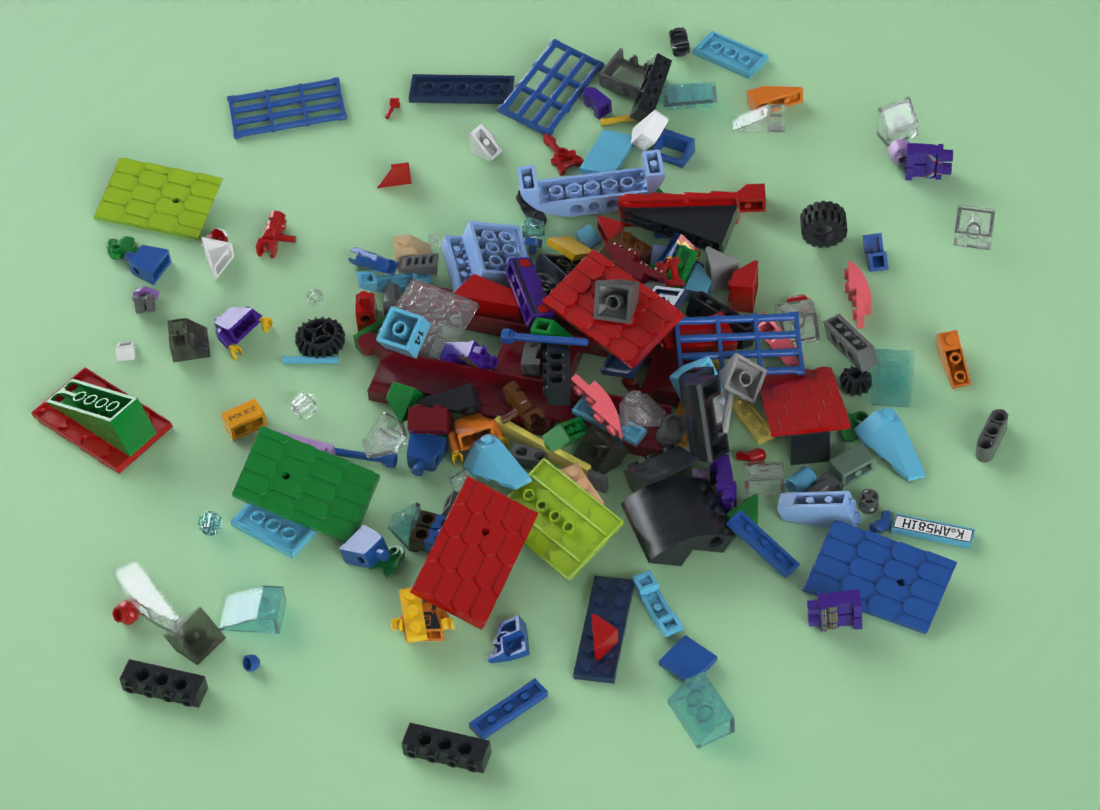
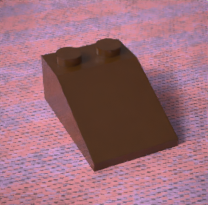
(628, 241)

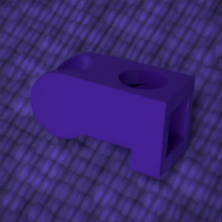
(597, 101)

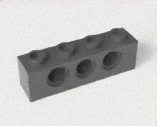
(850, 343)

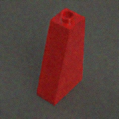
(491, 297)
(668, 343)

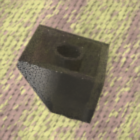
(601, 450)
(198, 637)

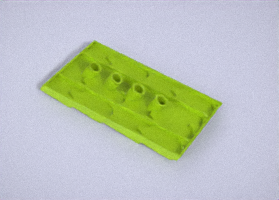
(158, 198)
(571, 523)

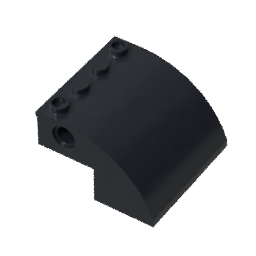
(704, 435)
(676, 519)

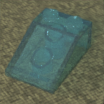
(893, 378)
(255, 610)

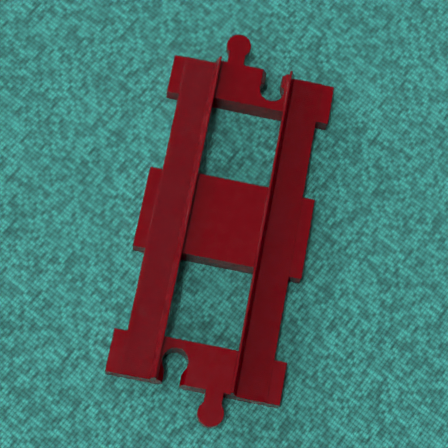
(437, 376)

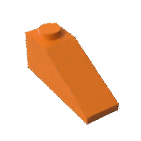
(774, 96)

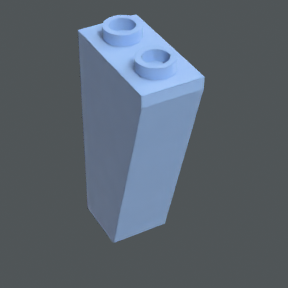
(819, 508)

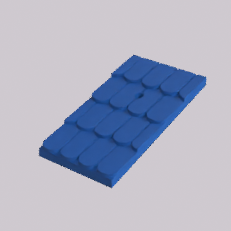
(875, 565)

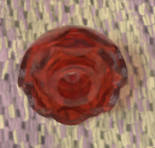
(630, 384)

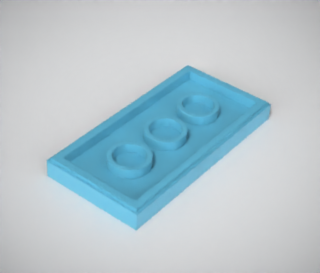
(730, 54)
(607, 152)
(272, 530)

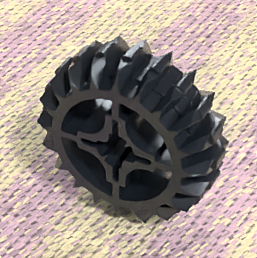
(320, 337)

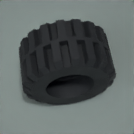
(823, 224)

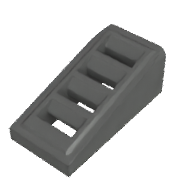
(426, 264)

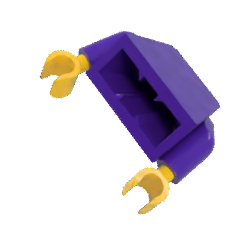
(236, 324)

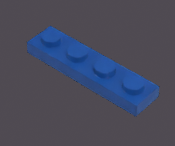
(763, 544)
(508, 709)

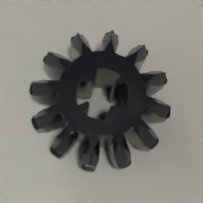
(679, 42)
(855, 381)

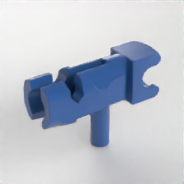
(373, 261)

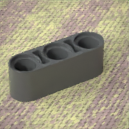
(991, 435)

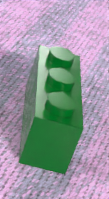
(565, 434)

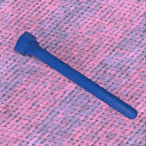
(509, 336)
(389, 461)

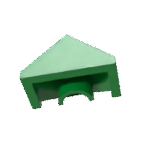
(402, 397)

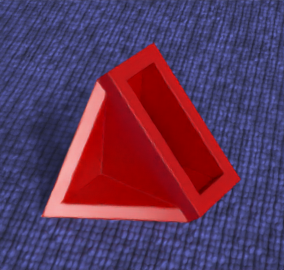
(397, 176)

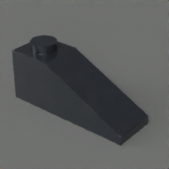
(460, 400)

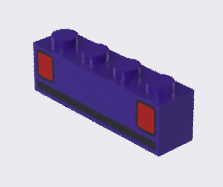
(527, 289)

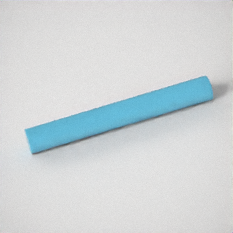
(310, 360)

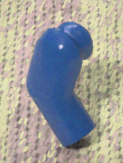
(882, 524)

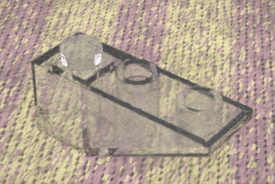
(764, 119)

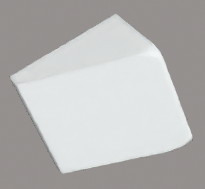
(125, 351)

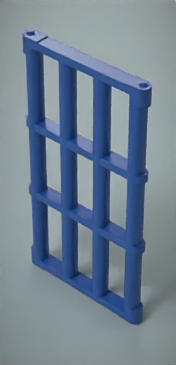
(550, 101)
(287, 113)
(756, 335)

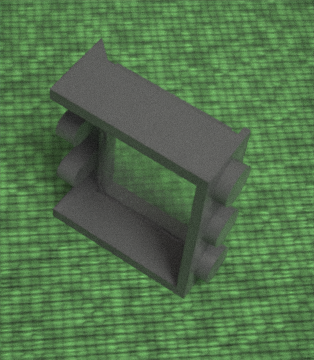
(623, 75)

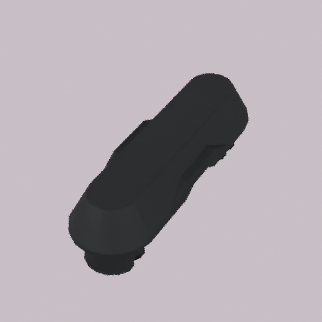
(529, 211)

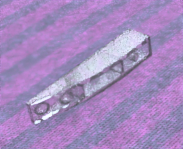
(148, 598)

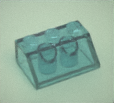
(689, 95)
(701, 710)

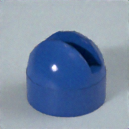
(251, 662)

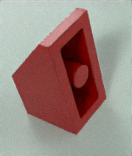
(753, 198)

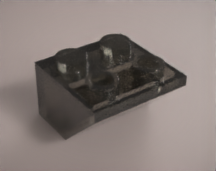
(188, 340)

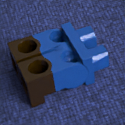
(425, 531)

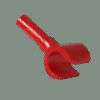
(393, 103)

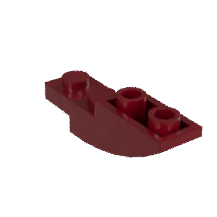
(633, 265)

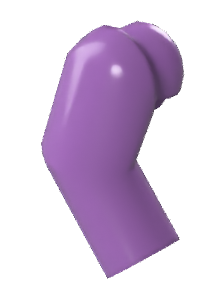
(145, 290)

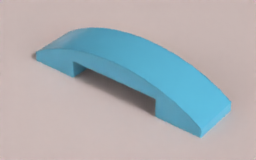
(369, 281)
(656, 604)

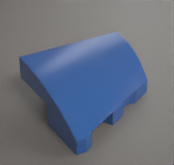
(511, 641)

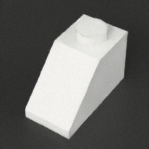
(648, 130)

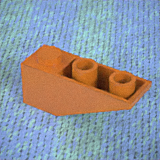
(952, 358)

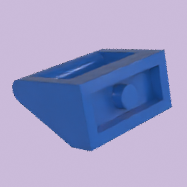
(676, 142)

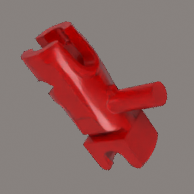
(273, 234)

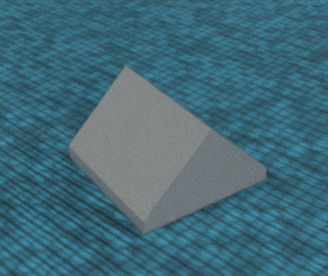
(720, 268)
(742, 378)

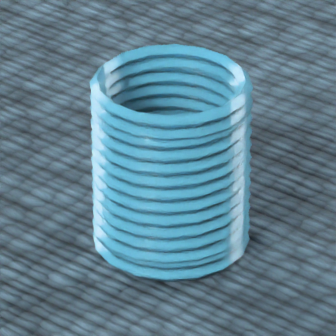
(801, 480)

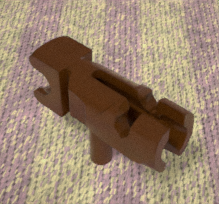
(521, 407)

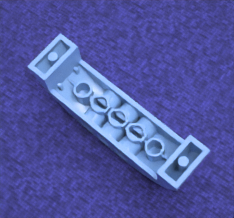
(590, 192)

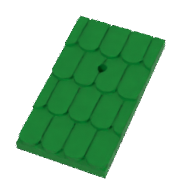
(306, 485)

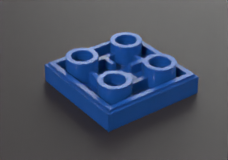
(687, 659)

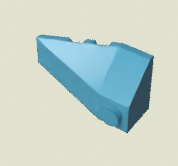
(889, 438)
(494, 462)

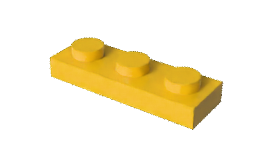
(412, 616)

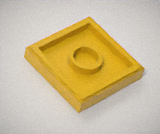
(569, 247)

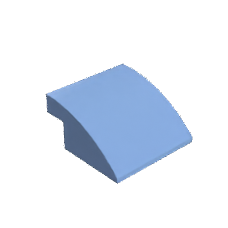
(482, 251)

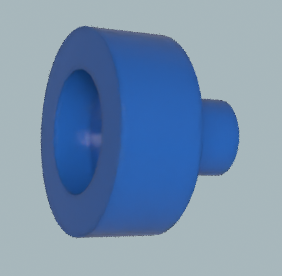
(533, 243)

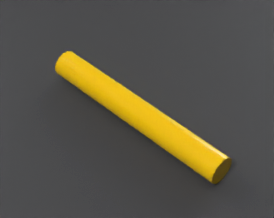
(613, 120)

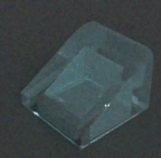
(533, 228)

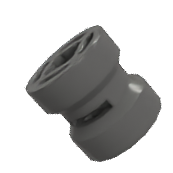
(140, 306)

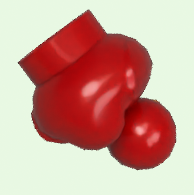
(125, 613)

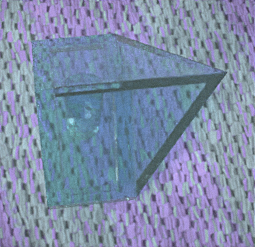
(404, 522)

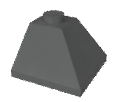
(616, 300)

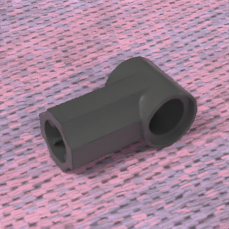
(391, 296)
(826, 482)

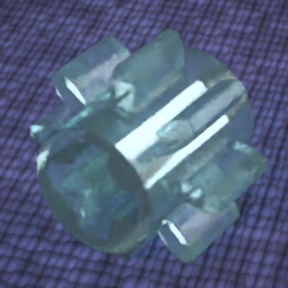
(210, 523)

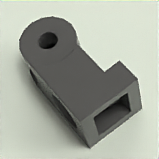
(531, 359)
(528, 456)

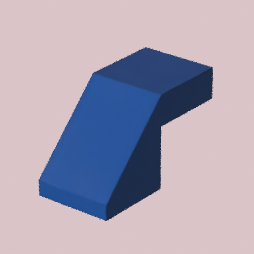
(874, 252)

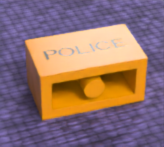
(243, 419)

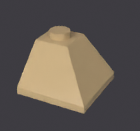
(409, 246)

